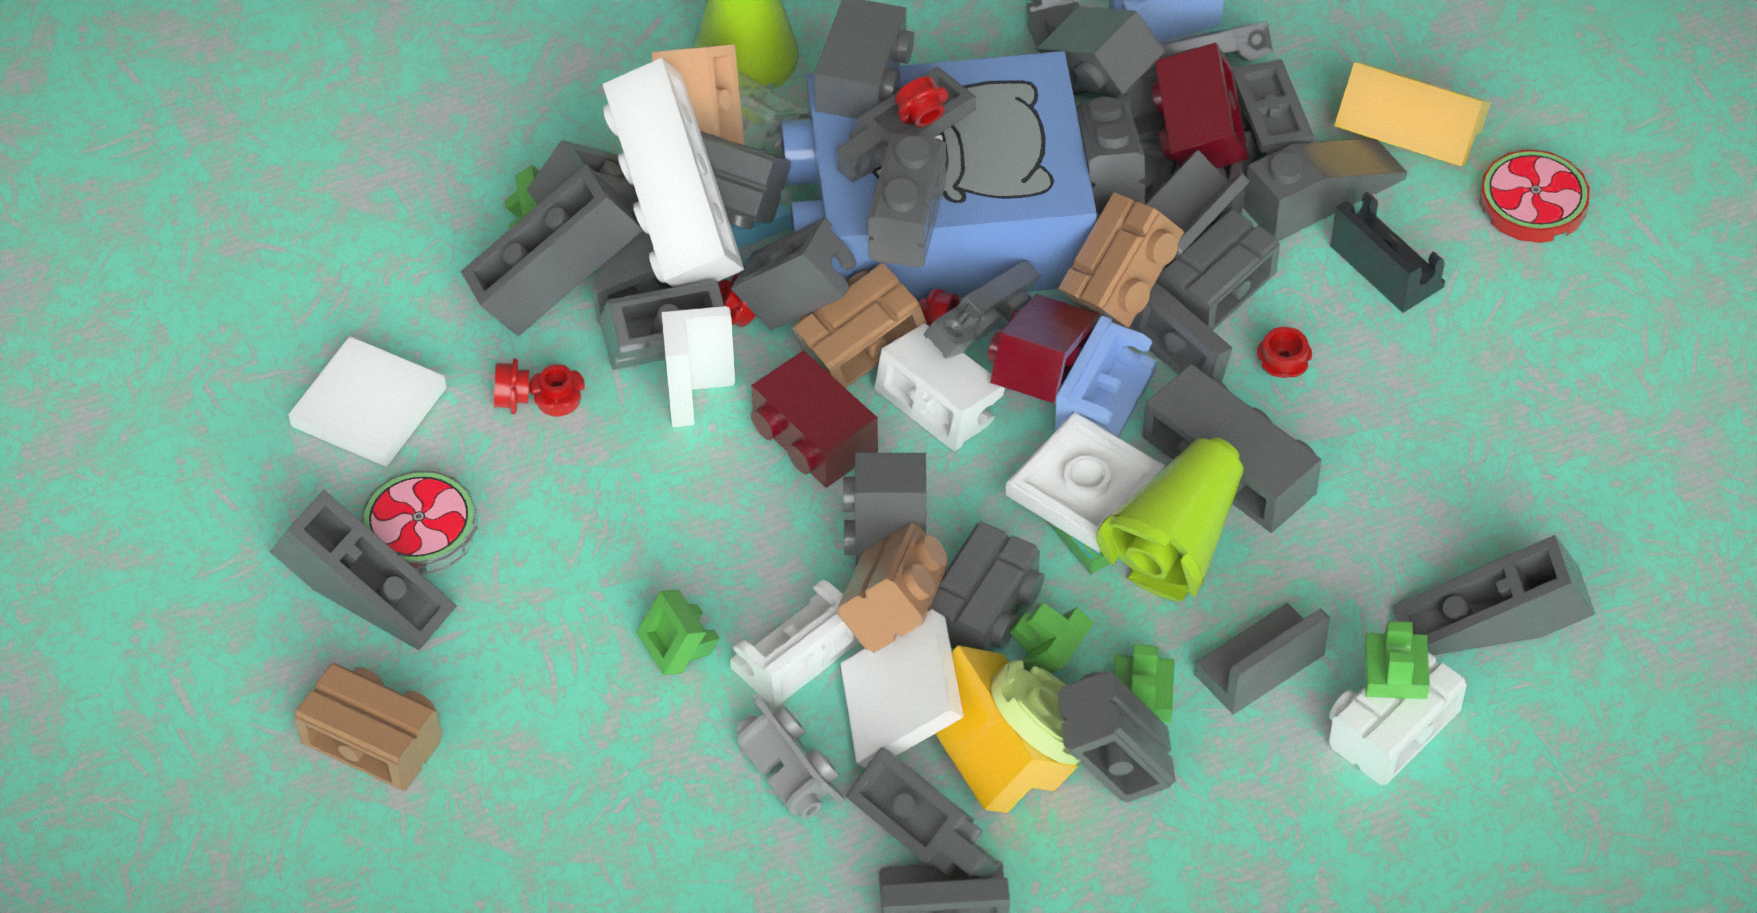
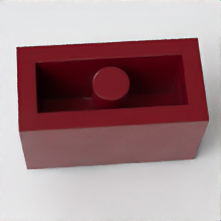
(1200, 107)
(1040, 346)
(813, 418)

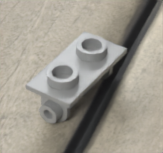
(805, 775)

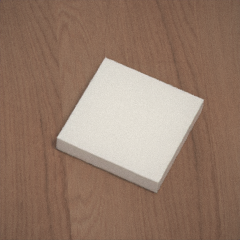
(367, 401)
(1081, 478)
(902, 691)

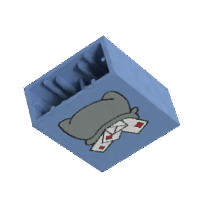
(1011, 178)

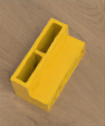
(1411, 113)
(985, 747)

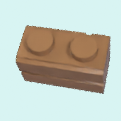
(1121, 260)
(853, 330)
(893, 587)
(369, 725)

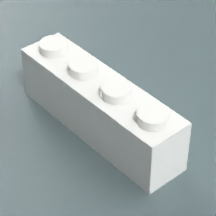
(671, 176)

